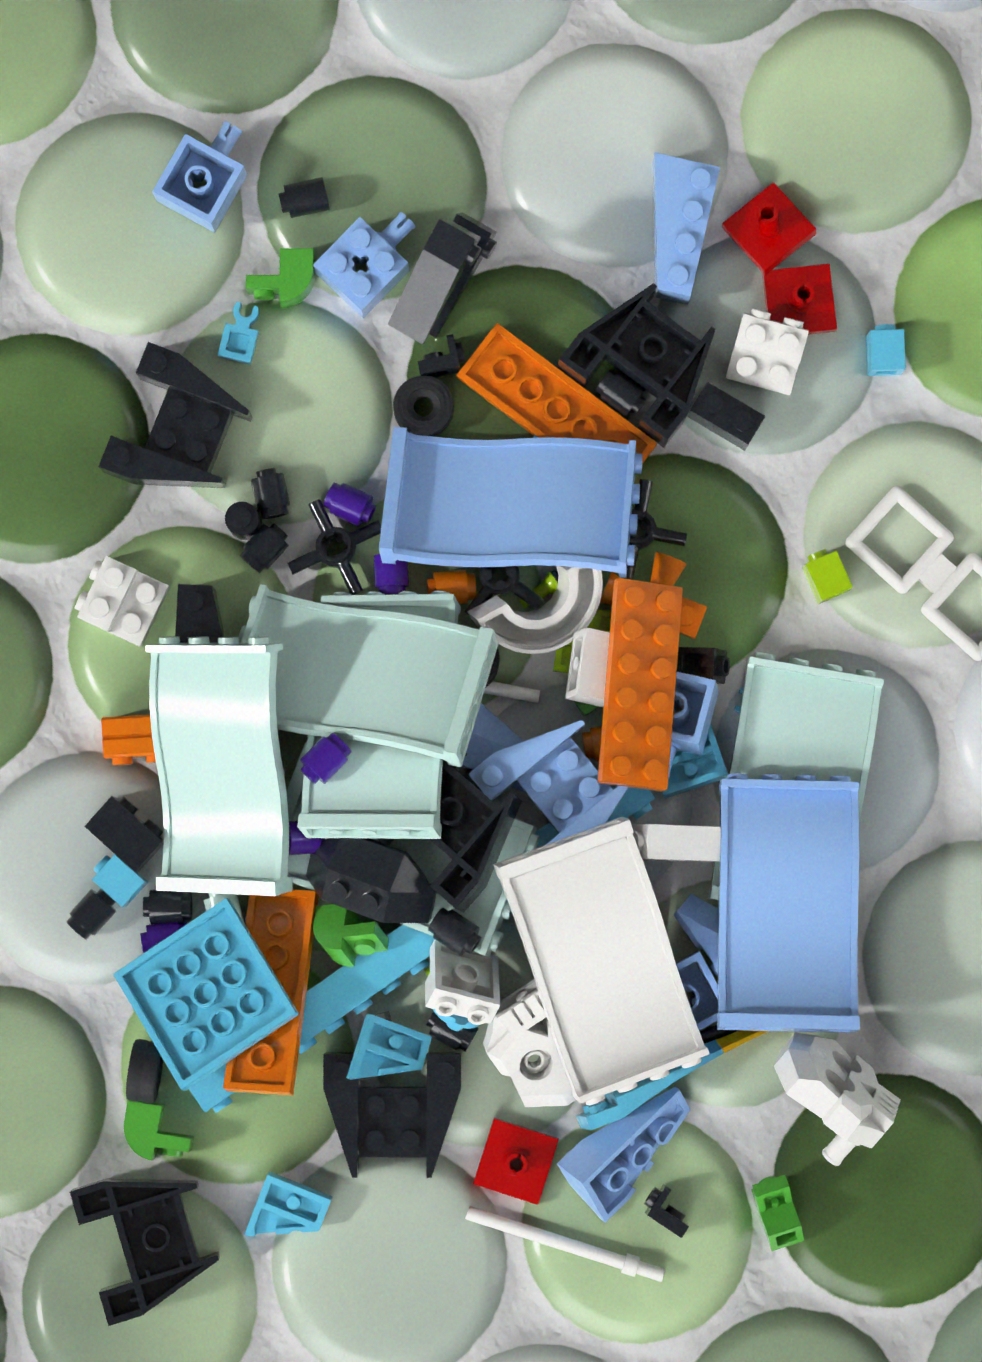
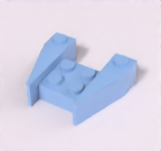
(555, 779)

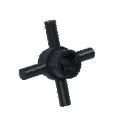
(648, 524)
(341, 560)
(501, 588)

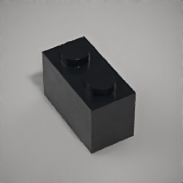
(726, 416)
(126, 833)

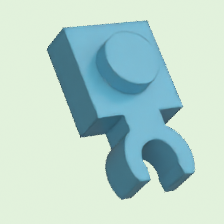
(239, 340)

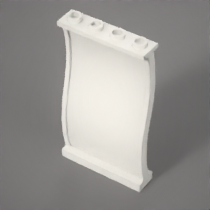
(601, 960)

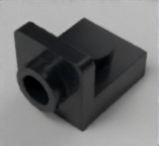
(438, 365)
(704, 662)
(669, 1217)

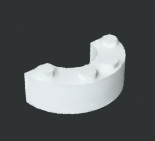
(552, 624)

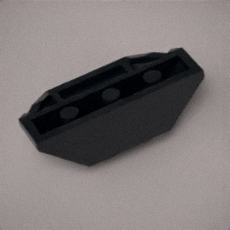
(371, 880)

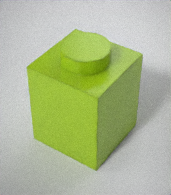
(826, 575)

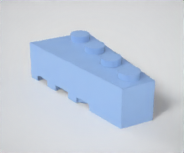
(681, 213)

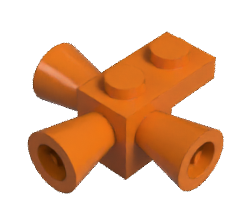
(666, 572)

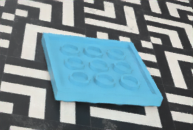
(205, 994)

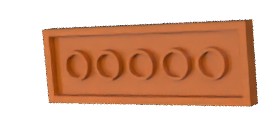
(542, 395)
(640, 685)
(285, 936)

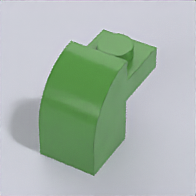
(293, 282)
(344, 936)
(144, 1131)
(777, 1212)

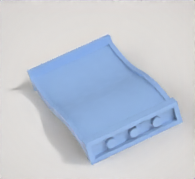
(510, 502)
(788, 904)

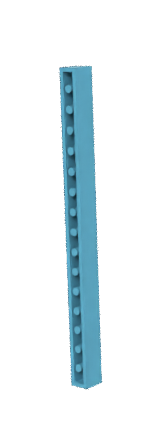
(353, 986)

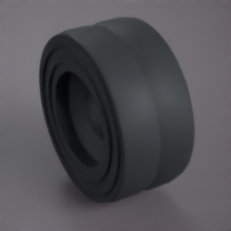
(429, 388)
(144, 1072)

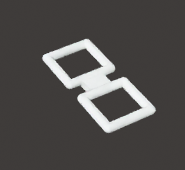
(931, 569)

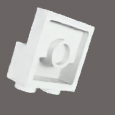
(767, 352)
(121, 600)
(463, 984)

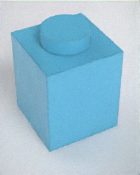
(885, 351)
(118, 880)

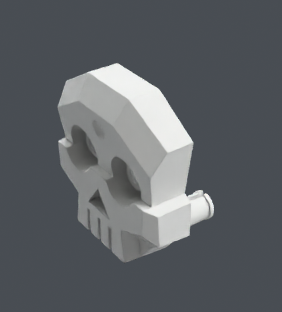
(518, 1035)
(838, 1091)

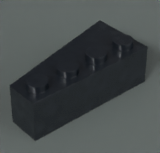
(198, 613)

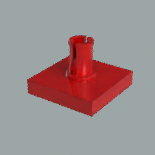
(769, 228)
(802, 295)
(515, 1161)

